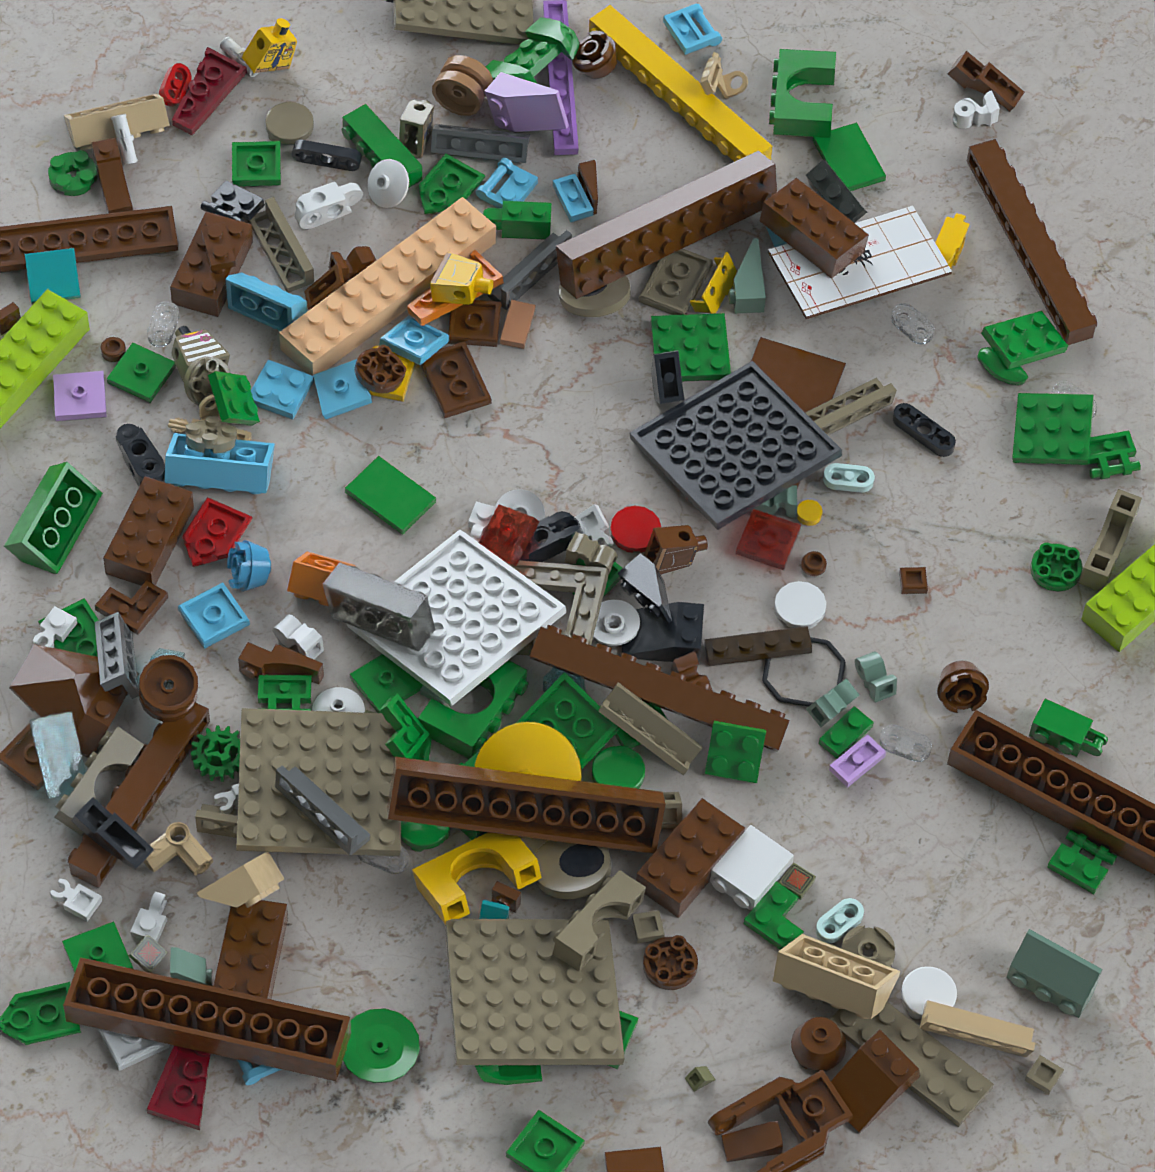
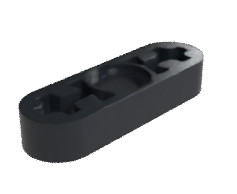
(312, 153)
(923, 420)

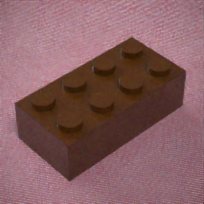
(813, 227)
(195, 283)
(148, 532)
(687, 856)
(252, 948)

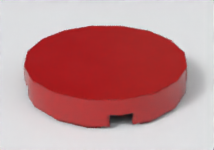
(633, 528)

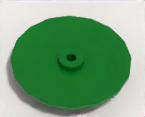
(381, 1046)

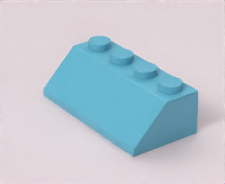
(241, 468)

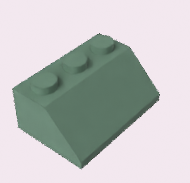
(1054, 974)

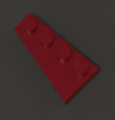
(211, 85)
(182, 1088)

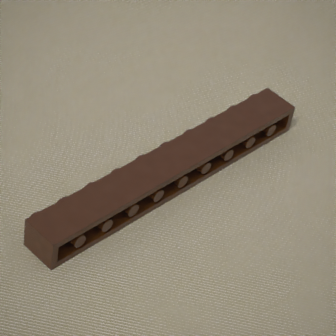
(1031, 242)
(652, 686)

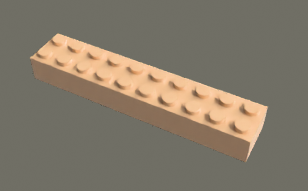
(383, 289)

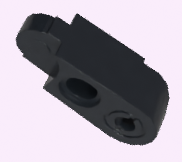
(134, 441)
(558, 531)

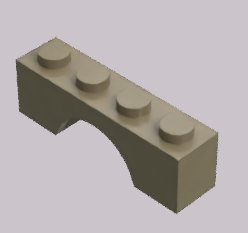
(1110, 541)
(115, 755)
(616, 899)

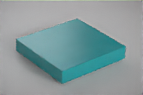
(53, 271)

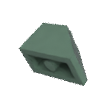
(189, 967)

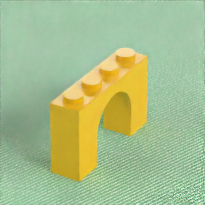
(439, 876)

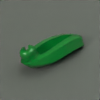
(996, 368)

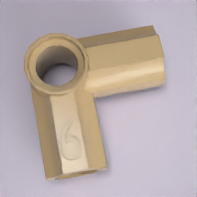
(188, 850)

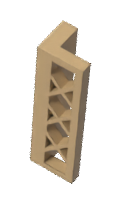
(977, 1029)

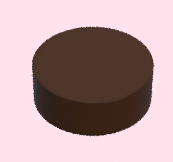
(113, 349)

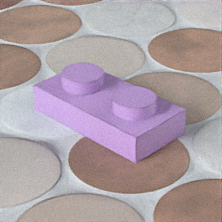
(857, 761)

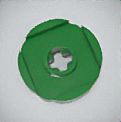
(72, 161)

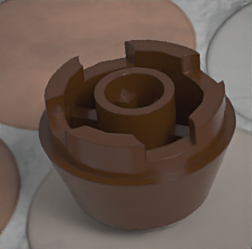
(596, 55)
(962, 686)
(818, 1044)

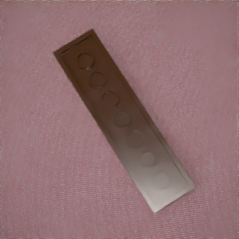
(91, 236)

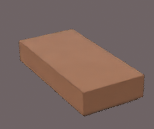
(517, 324)

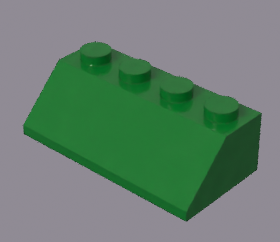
(53, 518)

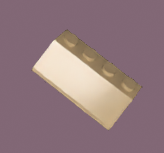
(96, 124)
(245, 884)
(835, 976)

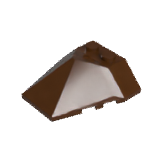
(65, 682)

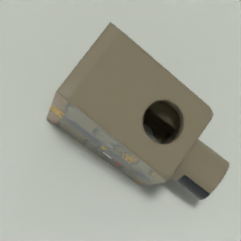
(416, 117)

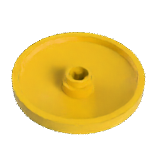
(530, 750)

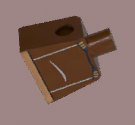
(674, 547)

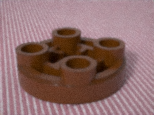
(380, 370)
(670, 962)

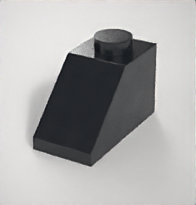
(667, 377)

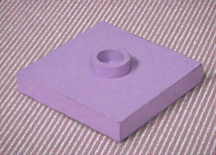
(79, 395)

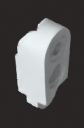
(326, 204)

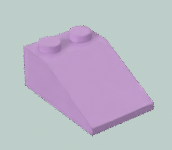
(525, 105)

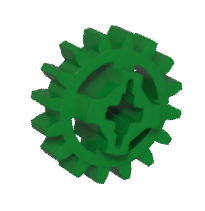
(219, 754)

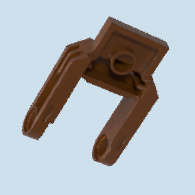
(808, 1108)

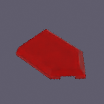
(214, 532)

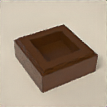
(913, 580)

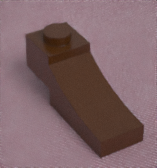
(973, 74)
(111, 175)
(280, 661)

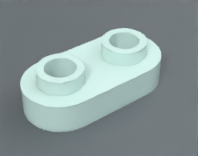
(848, 477)
(838, 922)

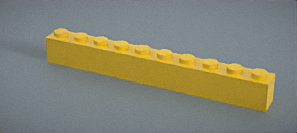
(679, 88)

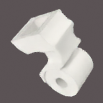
(969, 112)
(292, 632)

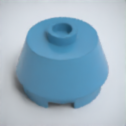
(249, 565)

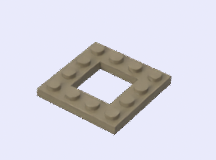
(586, 583)

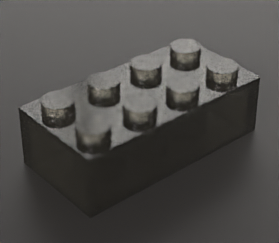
(379, 606)

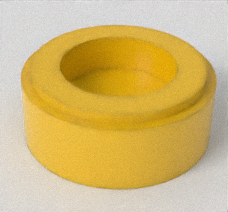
(809, 512)

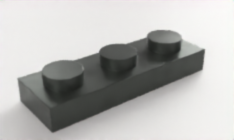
(835, 191)

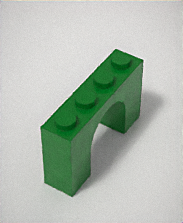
(796, 69)
(470, 731)

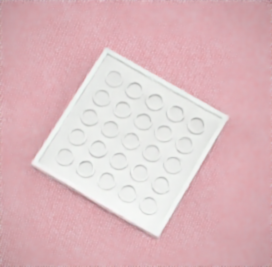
(479, 615)

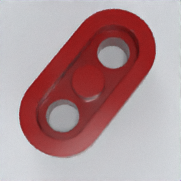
(174, 89)

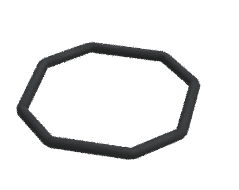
(800, 702)

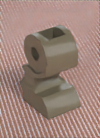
(590, 552)

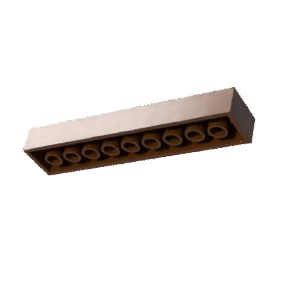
(665, 224)
(1057, 788)
(525, 805)
(207, 1019)

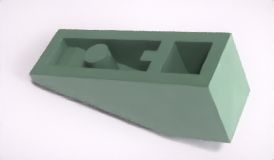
(748, 285)

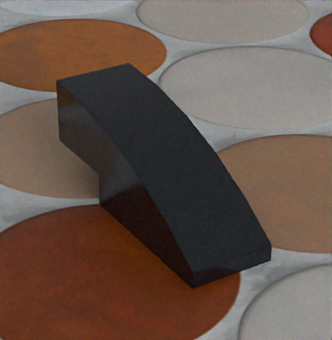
(112, 834)

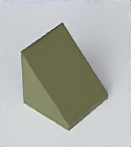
(699, 1078)

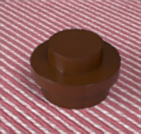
(813, 563)

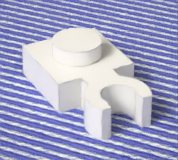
(594, 524)
(55, 626)
(78, 901)

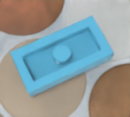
(572, 197)

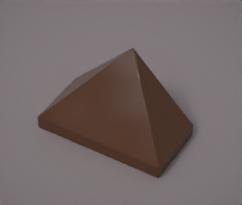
(324, 286)

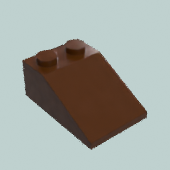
(874, 1079)

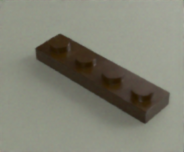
(758, 646)

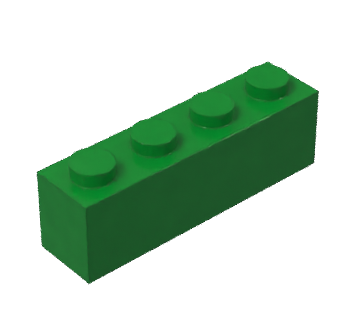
(377, 142)

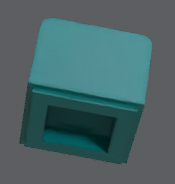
(493, 910)

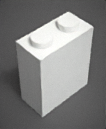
(750, 868)

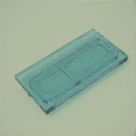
(57, 752)

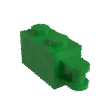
(522, 219)
(1066, 730)

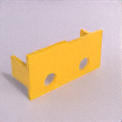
(721, 284)

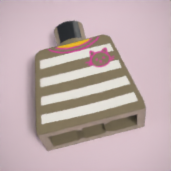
(193, 345)

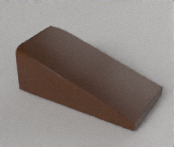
(588, 179)
(753, 1142)

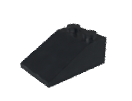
(668, 641)

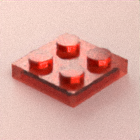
(508, 534)
(768, 539)

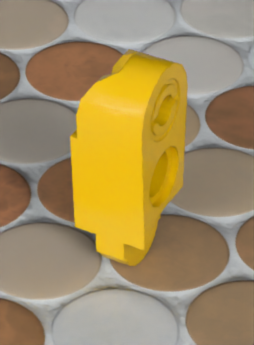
(952, 238)

